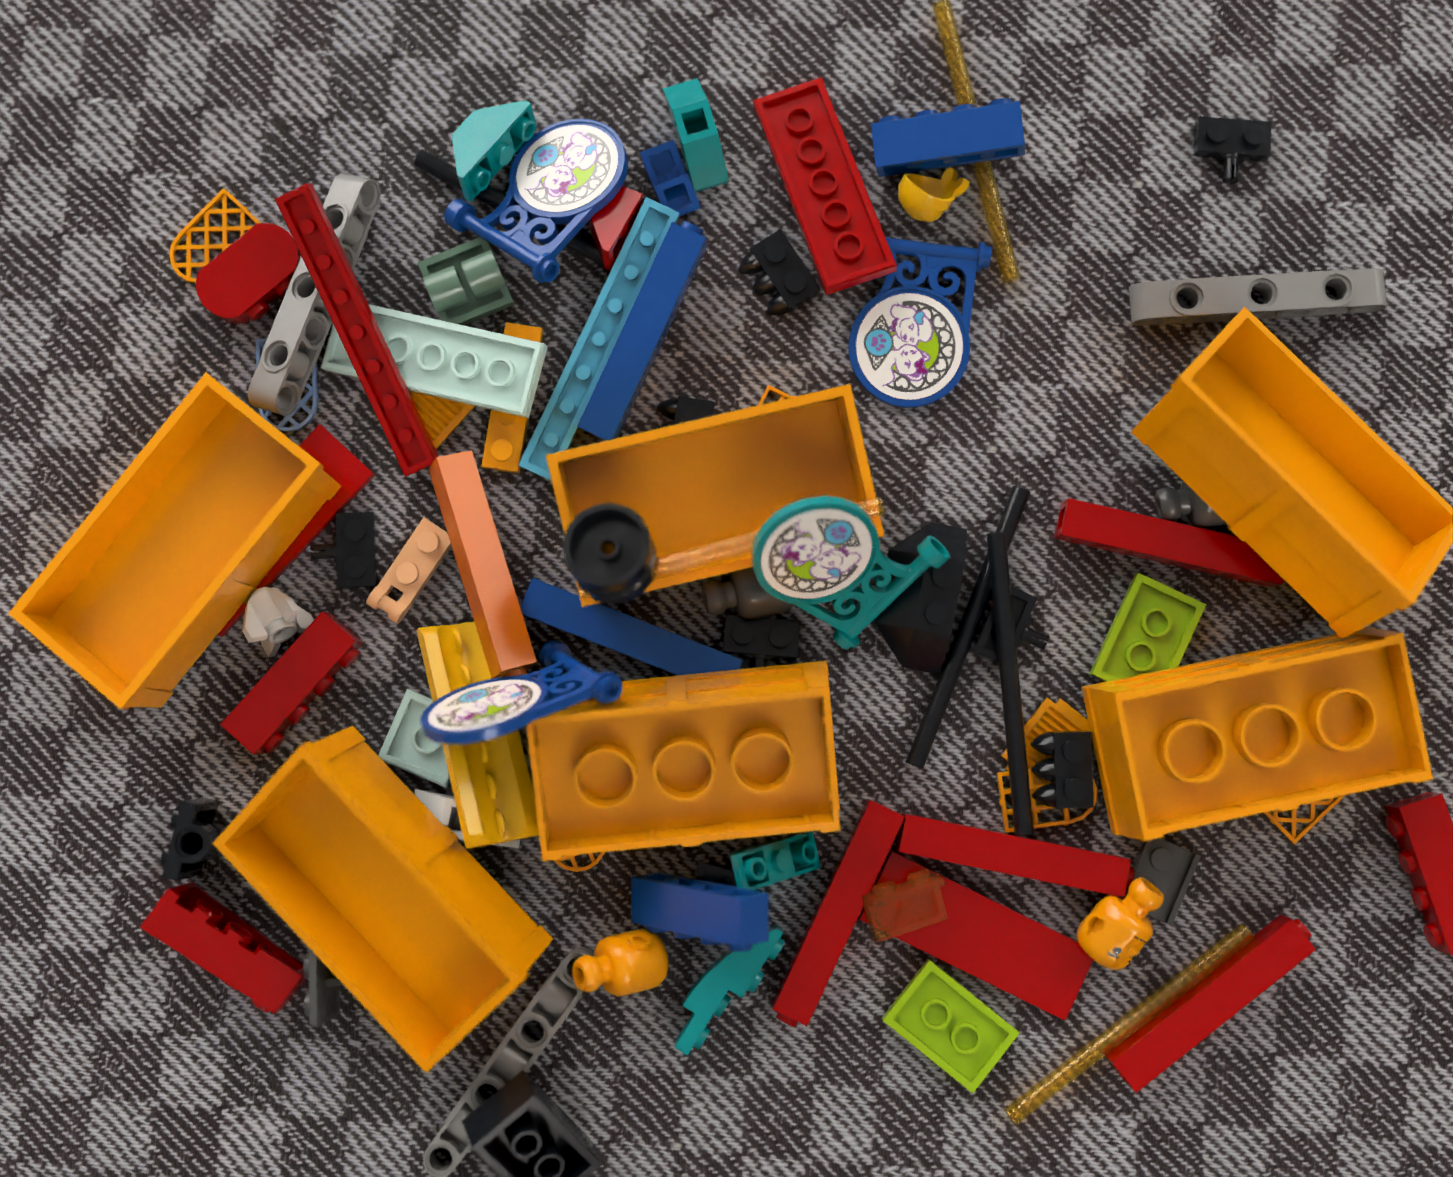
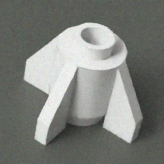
(273, 619)

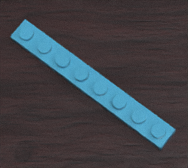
(598, 337)

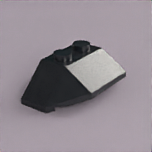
(922, 617)

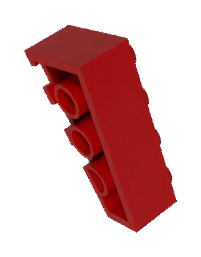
(225, 946)

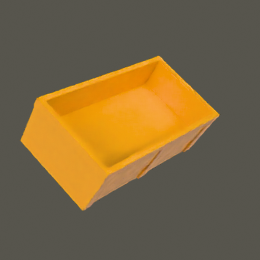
(720, 474)
(1300, 477)
(174, 547)
(1256, 732)
(688, 762)
(383, 894)

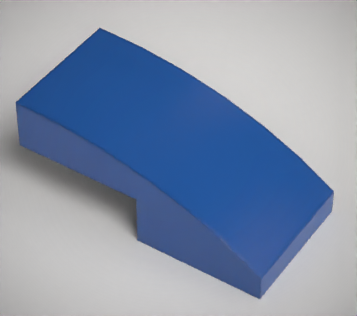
(669, 178)

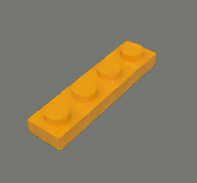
(505, 431)

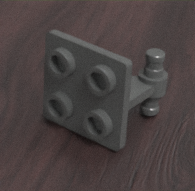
(323, 998)

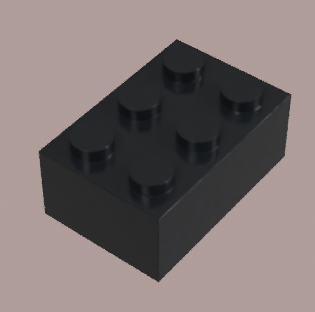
(529, 1134)

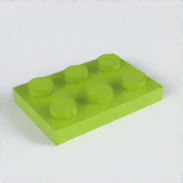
(1147, 631)
(950, 1025)

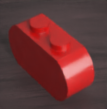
(249, 274)

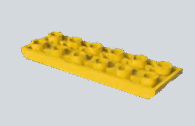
(489, 775)

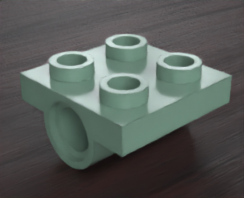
(466, 283)

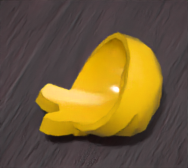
(929, 197)

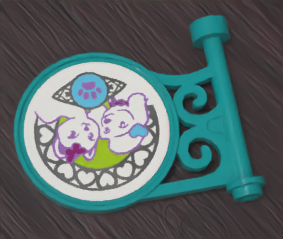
(823, 552)

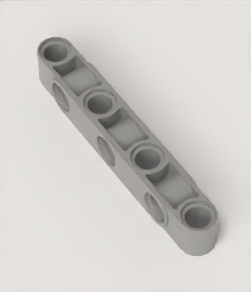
(1283, 295)
(302, 317)
(514, 1054)

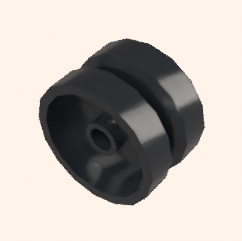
(610, 553)

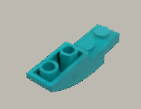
(733, 972)

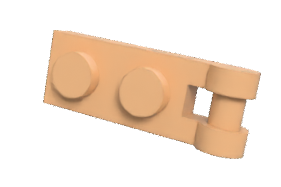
(411, 570)

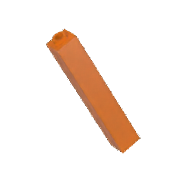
(482, 565)

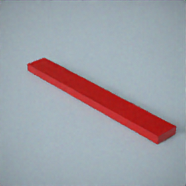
(357, 328)

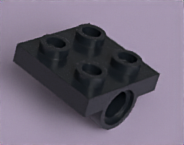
(186, 852)

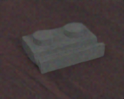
(1169, 870)

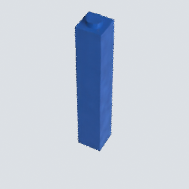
(644, 331)
(622, 632)

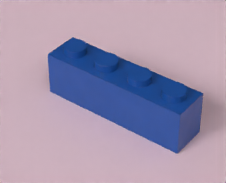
(948, 138)
(700, 910)

